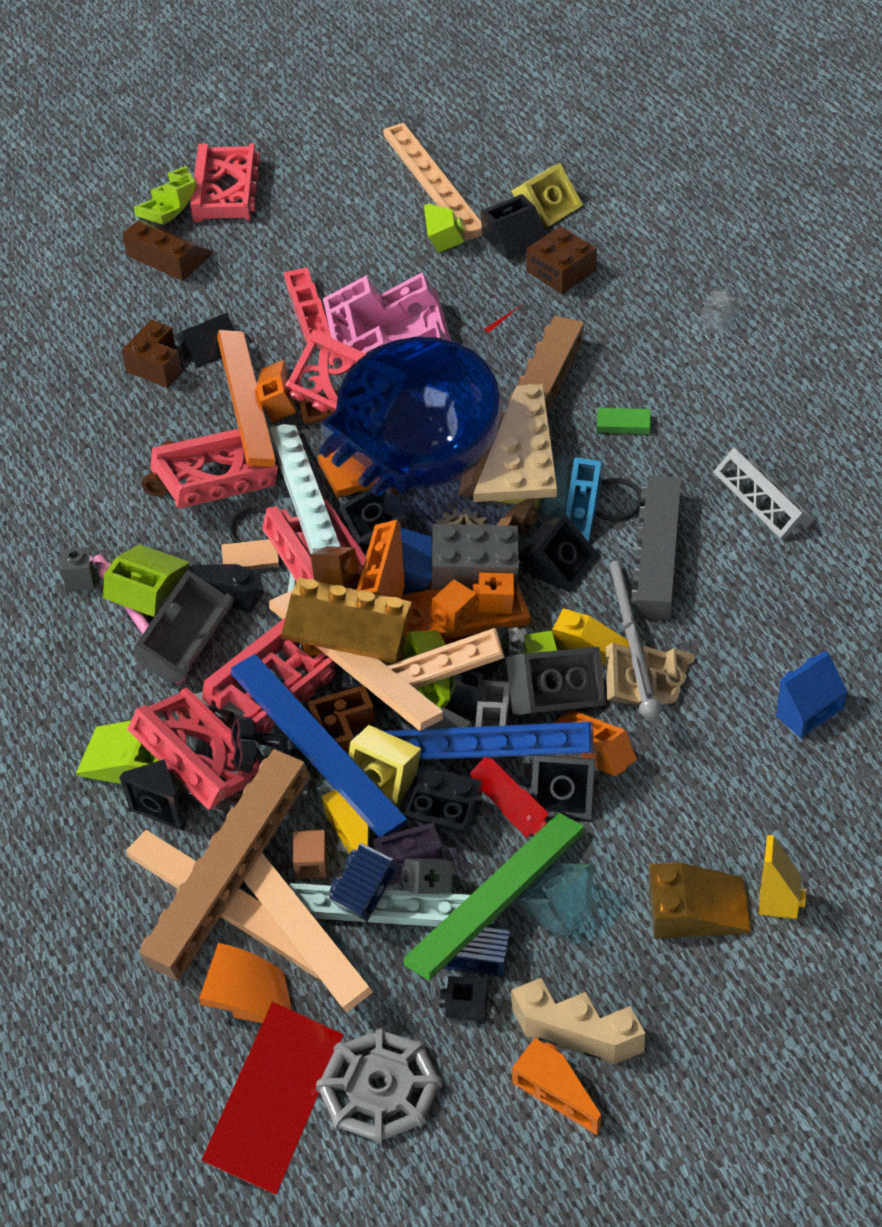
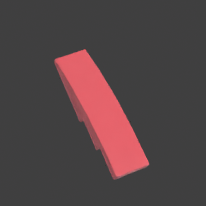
(306, 302)

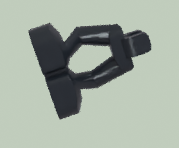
(245, 747)

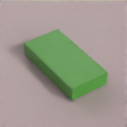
(623, 421)

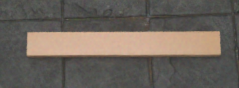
(432, 177)
(378, 679)
(242, 910)
(307, 935)

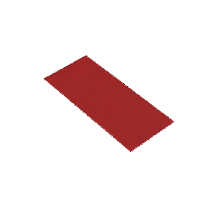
(272, 1098)

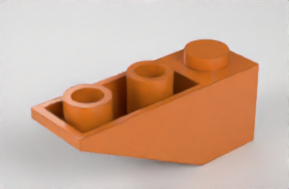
(273, 392)

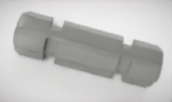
(517, 635)

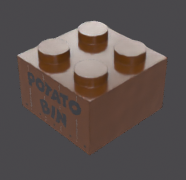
(561, 259)

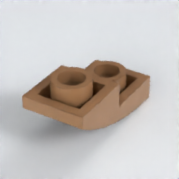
(470, 479)
(521, 515)

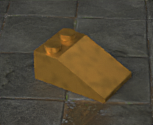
(696, 902)

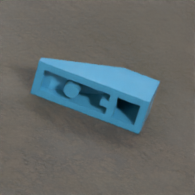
(584, 494)

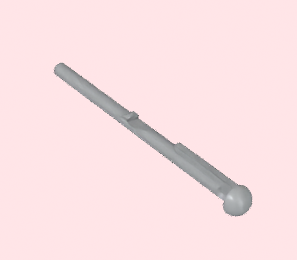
(650, 707)

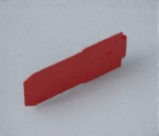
(510, 798)

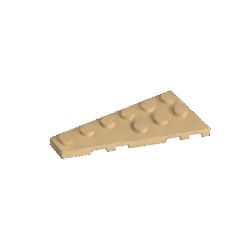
(521, 454)

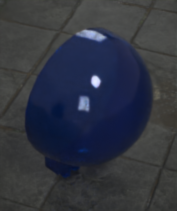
(414, 414)

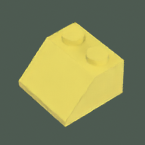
(550, 194)
(386, 761)

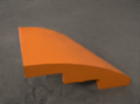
(346, 477)
(243, 984)

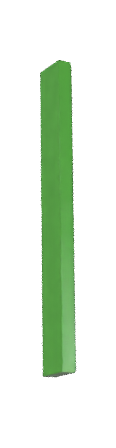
(493, 897)

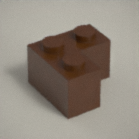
(153, 354)
(336, 566)
(344, 714)

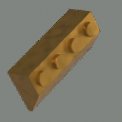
(346, 620)

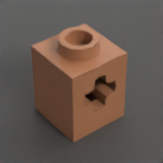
(310, 854)

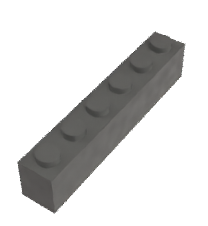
(658, 548)

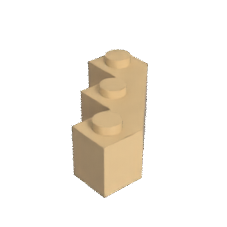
(576, 1024)

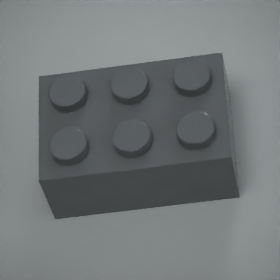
(466, 550)

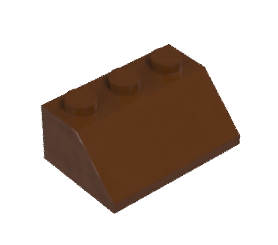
(164, 250)

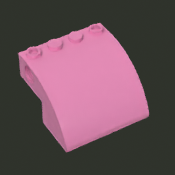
(371, 319)

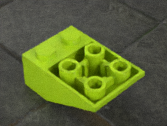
(143, 579)
(113, 752)

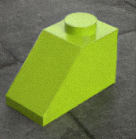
(443, 227)

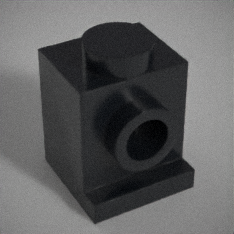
(465, 998)

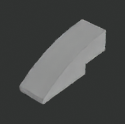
(494, 706)

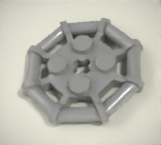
(383, 1101)

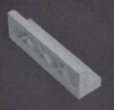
(770, 488)

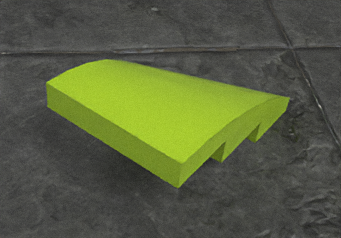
(169, 198)

